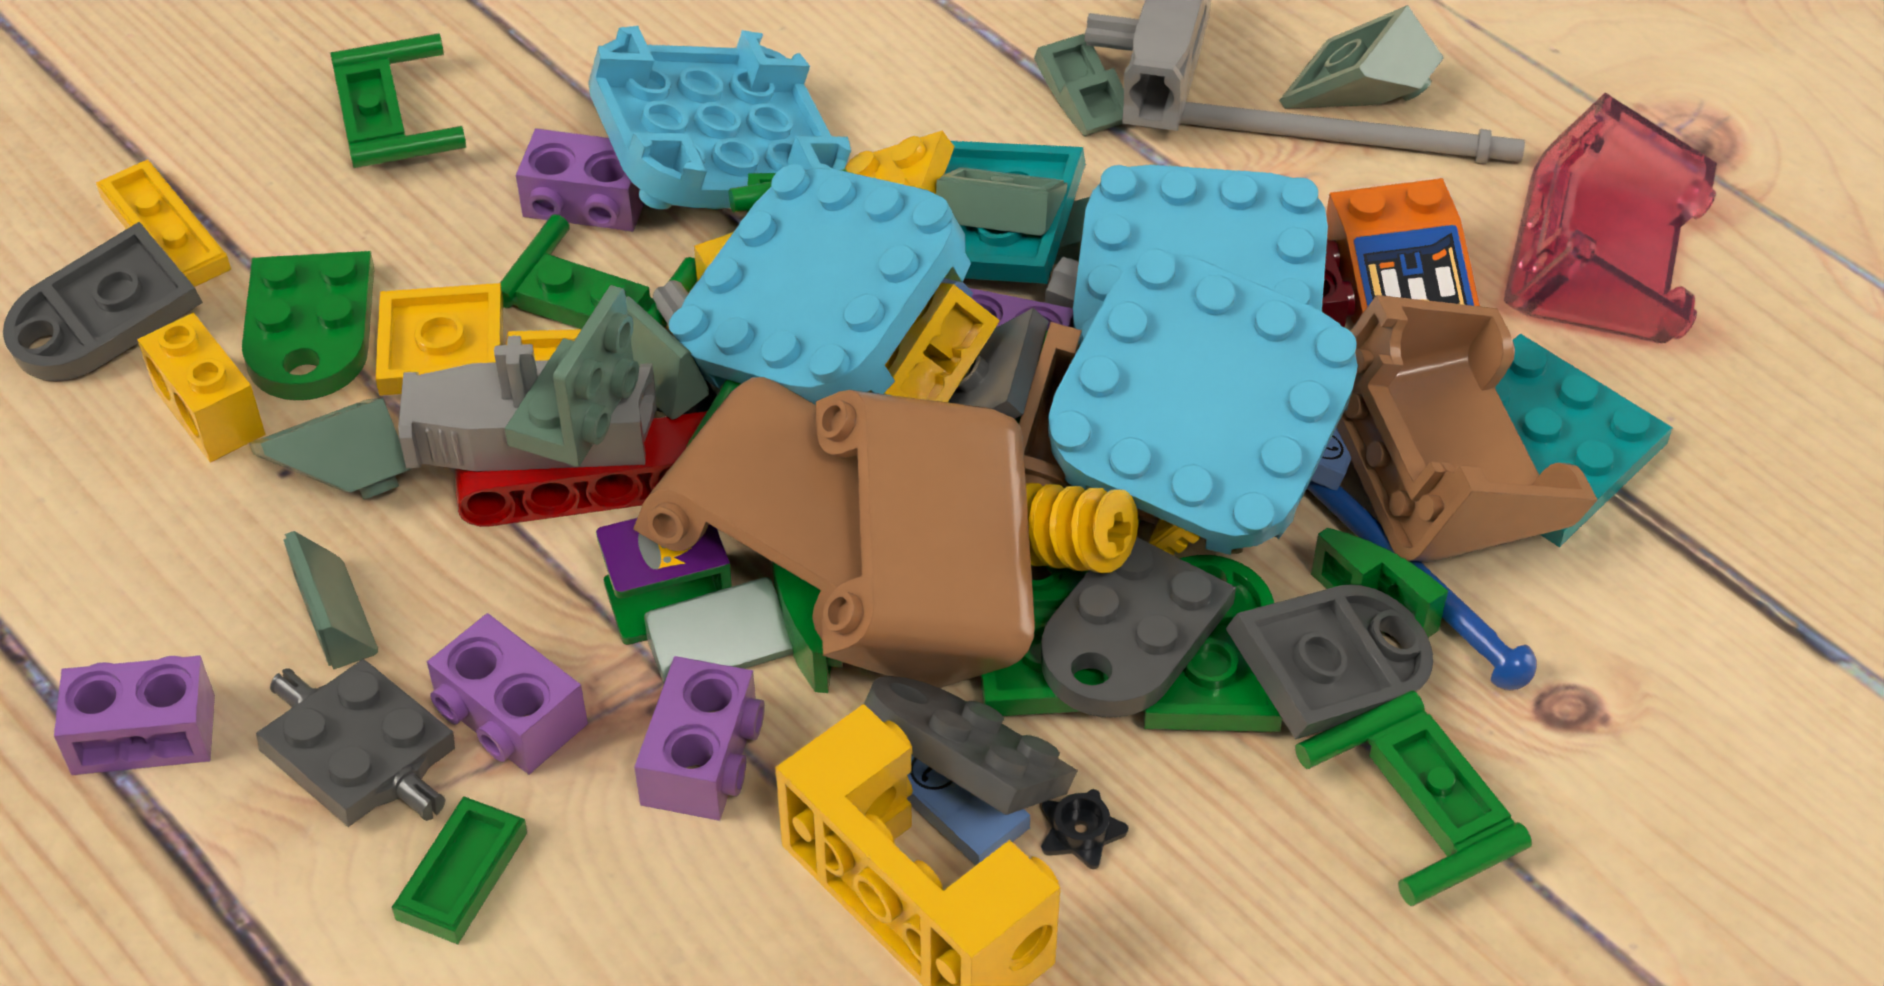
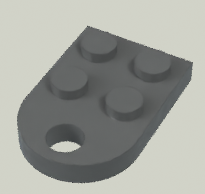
(97, 307)
(1135, 628)
(1327, 656)
(972, 744)

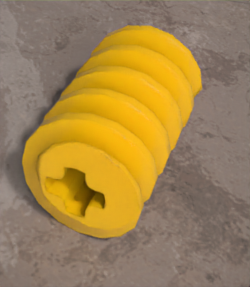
(1080, 527)

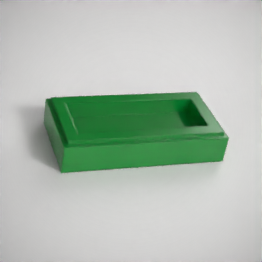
(460, 870)

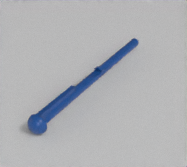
(1512, 667)

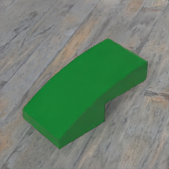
(1356, 561)

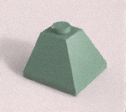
(1368, 65)
(342, 449)

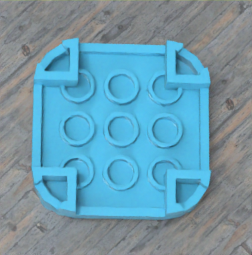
(706, 117)
(1238, 220)
(821, 283)
(1203, 399)

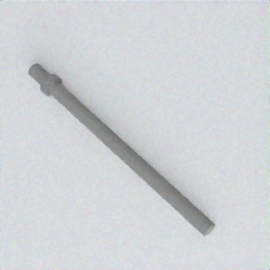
(1476, 145)

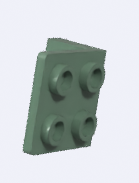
(579, 387)

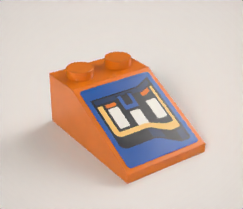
(1401, 243)

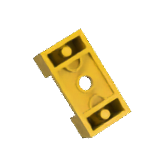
(839, 819)

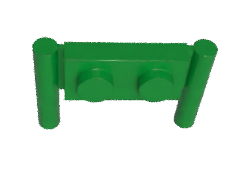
(372, 106)
(570, 290)
(1434, 784)

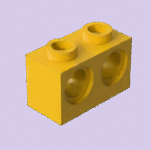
(940, 346)
(202, 387)

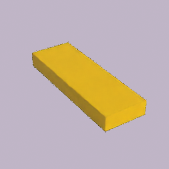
(147, 198)

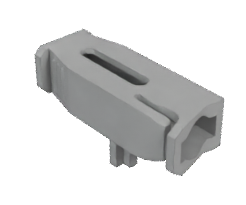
(1163, 58)
(462, 415)

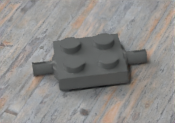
(356, 742)

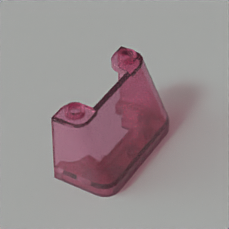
(1608, 225)

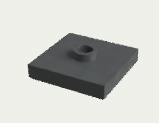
(1005, 366)

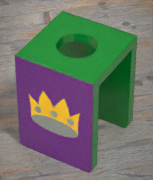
(651, 576)

